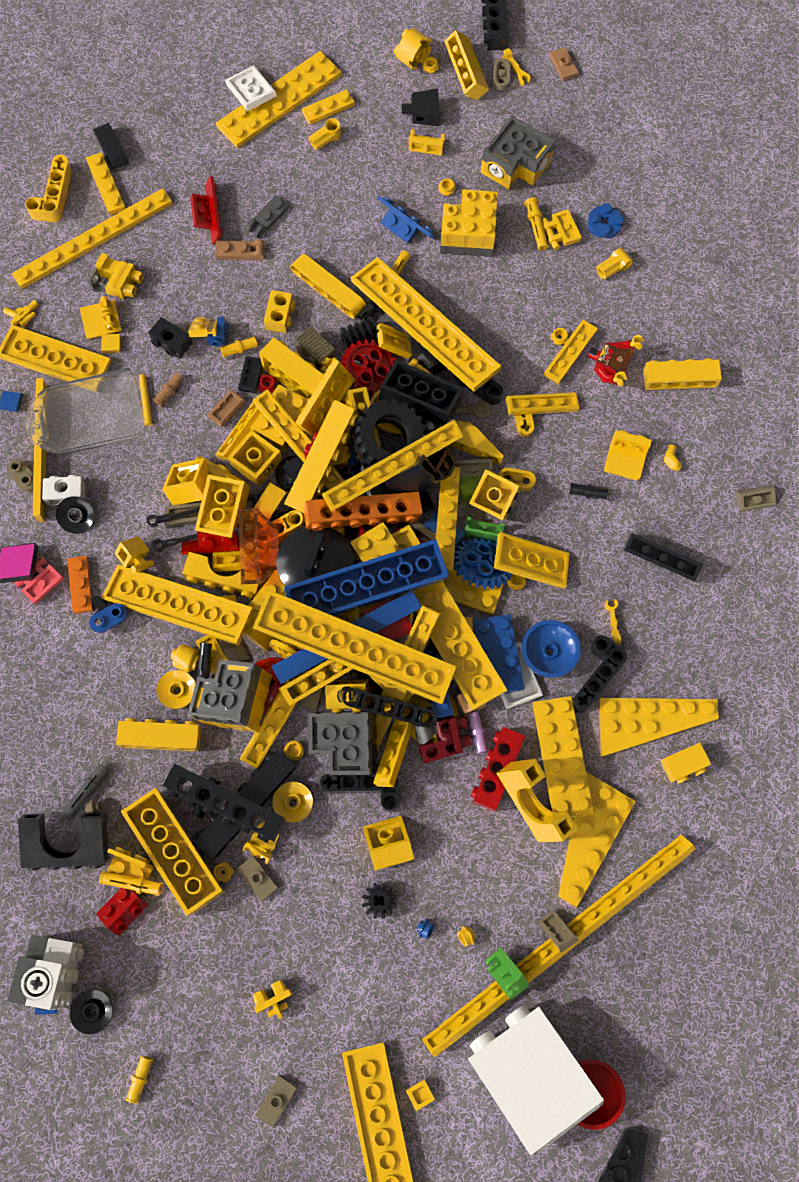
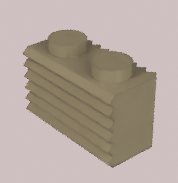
(314, 347)

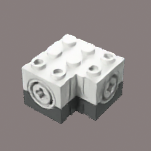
(46, 973)

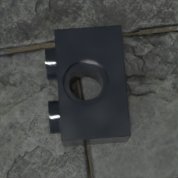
(164, 330)

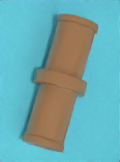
(168, 389)

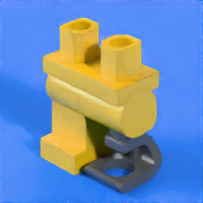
(117, 277)

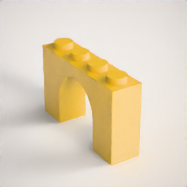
(546, 825)

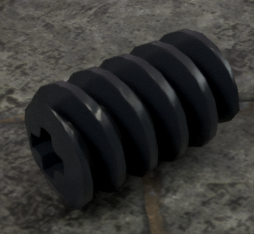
(358, 331)

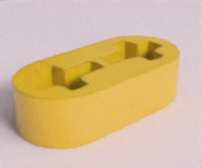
(529, 424)

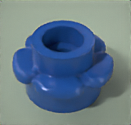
(425, 928)

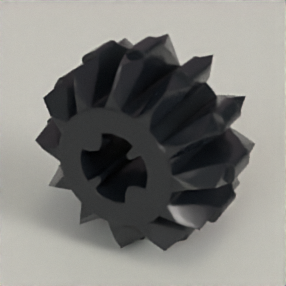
(379, 893)

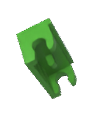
(483, 529)
(506, 974)

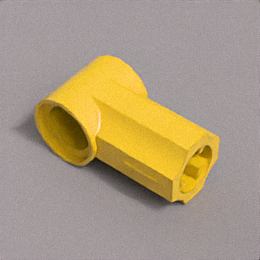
(326, 134)
(617, 262)

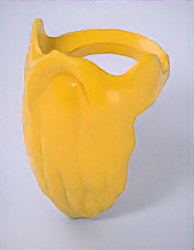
(260, 848)

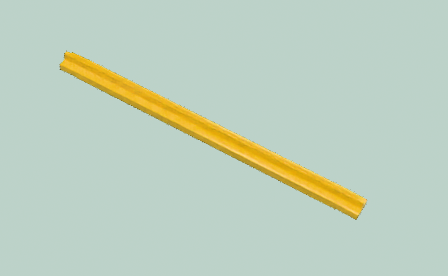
(548, 953)

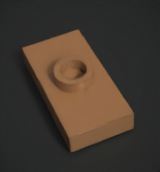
(563, 64)
(226, 408)

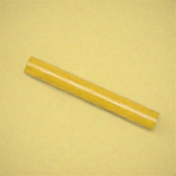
(145, 400)

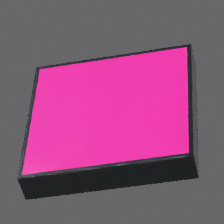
(18, 562)

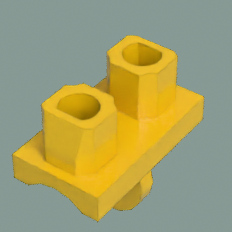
(262, 1001)

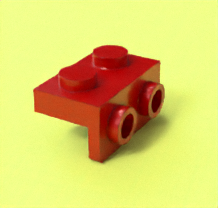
(121, 910)

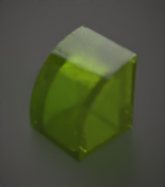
(468, 486)

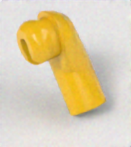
(670, 458)

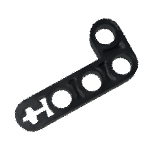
(597, 678)
(359, 787)

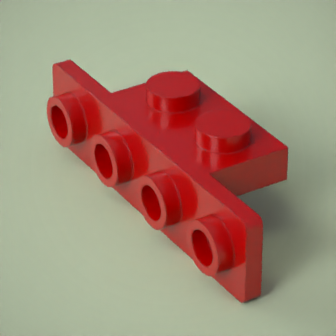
(205, 210)
(210, 544)

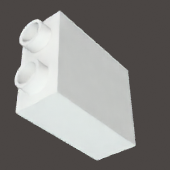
(534, 1079)

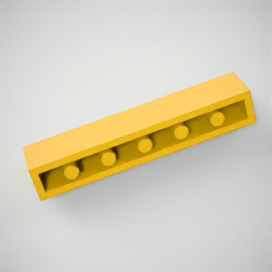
(322, 455)

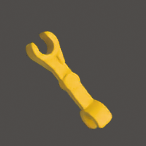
(515, 67)
(615, 636)

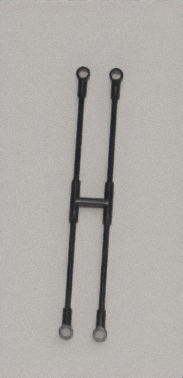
(254, 496)

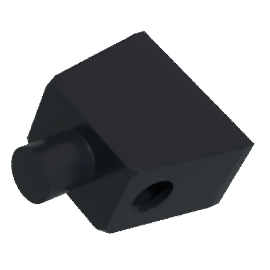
(423, 107)

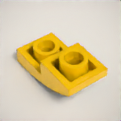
(270, 500)

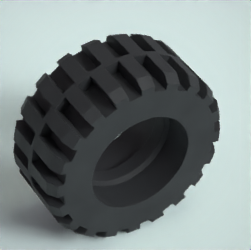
(385, 412)

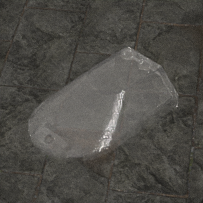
(87, 413)

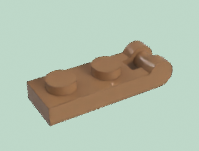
(240, 250)

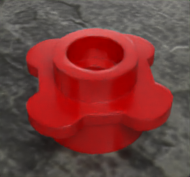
(267, 379)

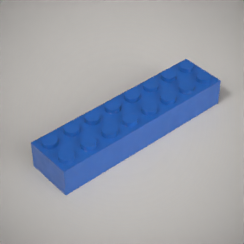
(372, 580)

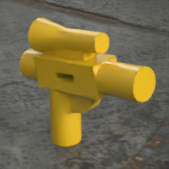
(22, 315)

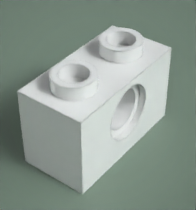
(54, 484)

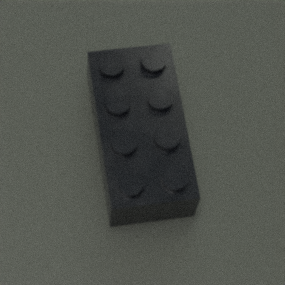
(426, 393)

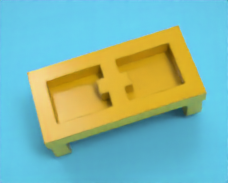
(426, 144)

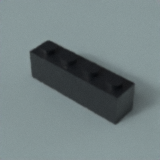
(662, 557)

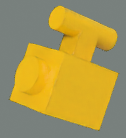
(134, 552)

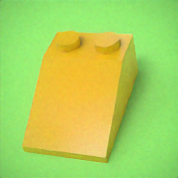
(220, 506)

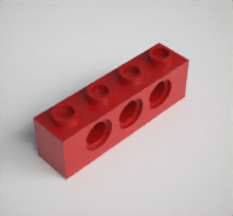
(513, 741)

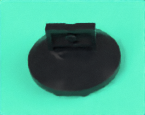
(312, 554)

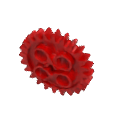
(369, 367)

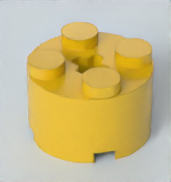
(413, 48)

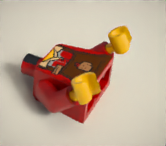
(614, 359)

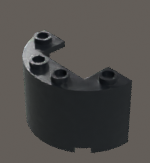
(424, 472)

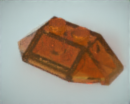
(257, 546)

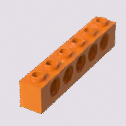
(408, 502)

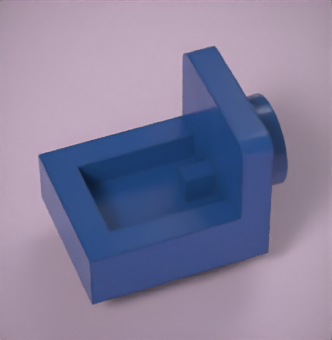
(222, 330)

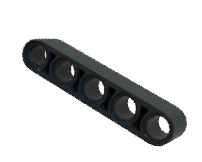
(396, 710)

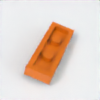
(80, 584)

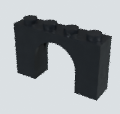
(38, 853)

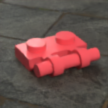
(42, 583)

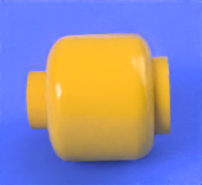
(185, 658)

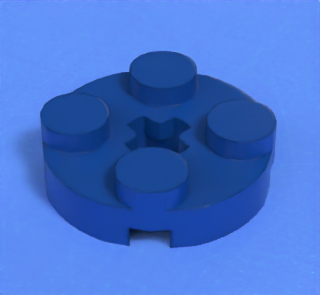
(608, 213)

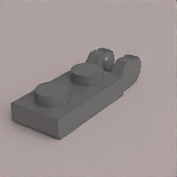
(268, 216)

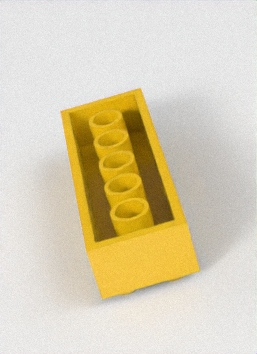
(172, 852)

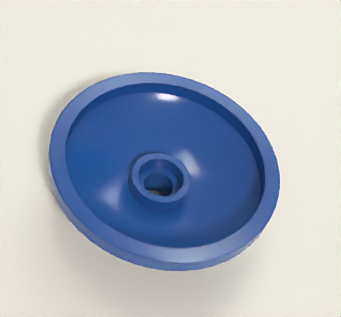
(553, 636)

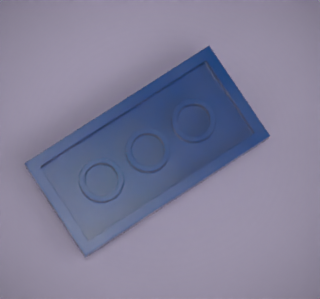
(499, 644)

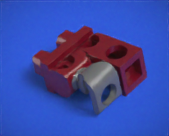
(447, 741)

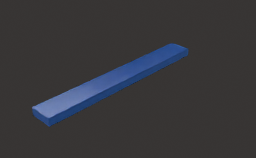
(372, 622)

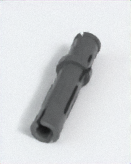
(98, 774)

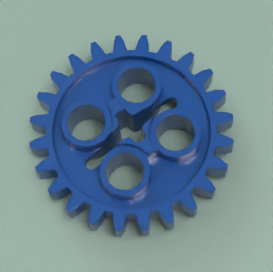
(476, 563)

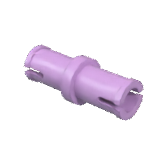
(477, 732)

